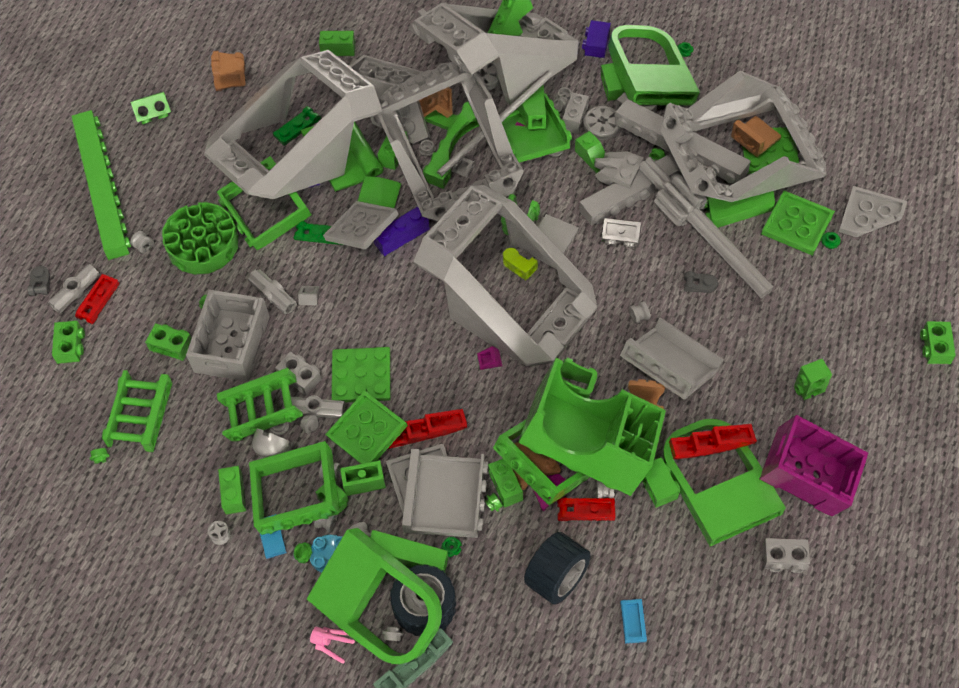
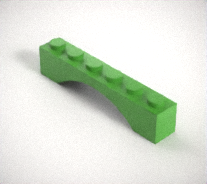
(462, 124)

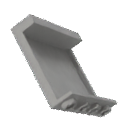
(672, 358)
(444, 495)

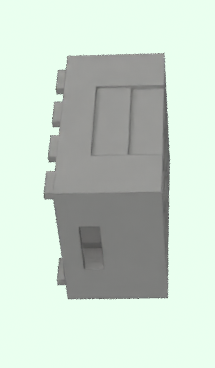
(213, 335)

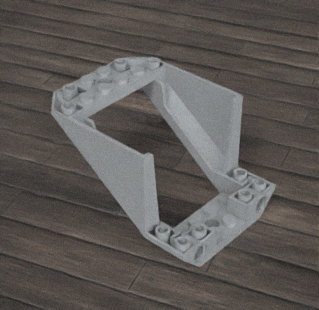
(516, 58)
(733, 100)
(482, 104)
(319, 154)
(473, 305)

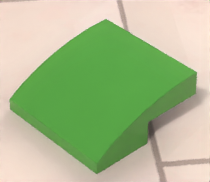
(379, 191)

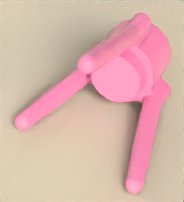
(323, 637)

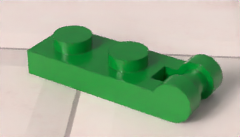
(293, 128)
(315, 233)

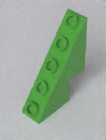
(507, 17)

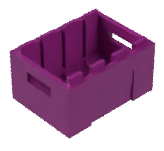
(817, 451)

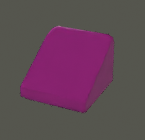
(489, 358)

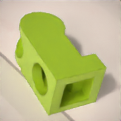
(518, 264)

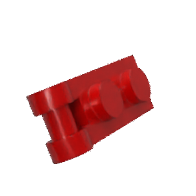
(97, 298)
(586, 509)

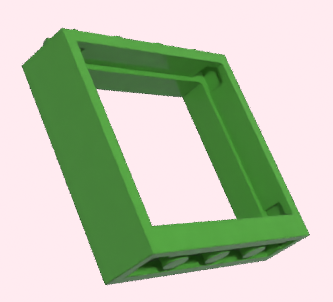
(232, 190)
(285, 461)
(529, 471)

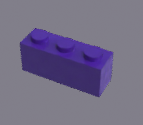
(402, 231)

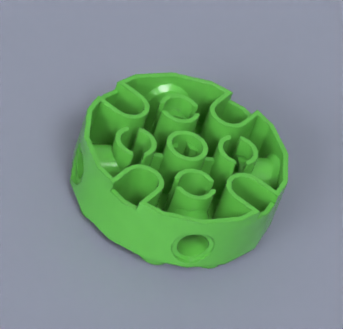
(200, 238)

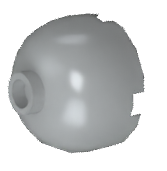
(269, 444)

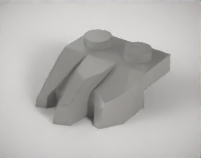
(618, 168)

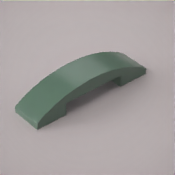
(408, 672)

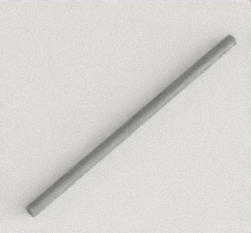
(457, 157)

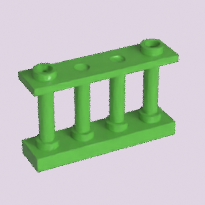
(252, 389)
(152, 421)

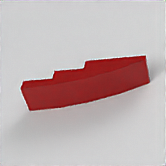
(431, 426)
(712, 442)

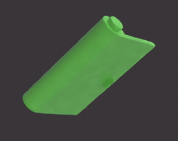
(360, 161)

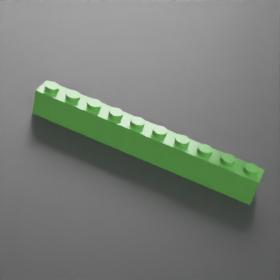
(100, 185)

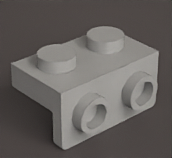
(621, 232)

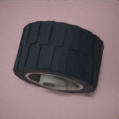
(557, 567)
(409, 607)

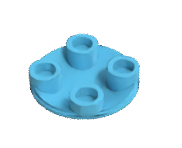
(322, 550)

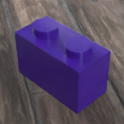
(597, 39)

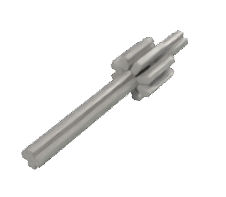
(684, 206)

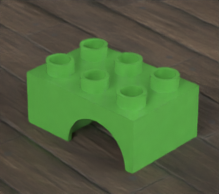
(600, 438)

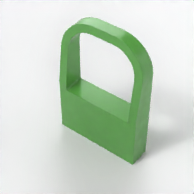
(653, 82)
(731, 505)
(352, 580)

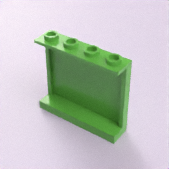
(537, 142)

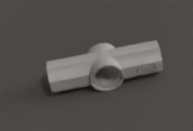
(272, 291)
(68, 293)
(325, 408)

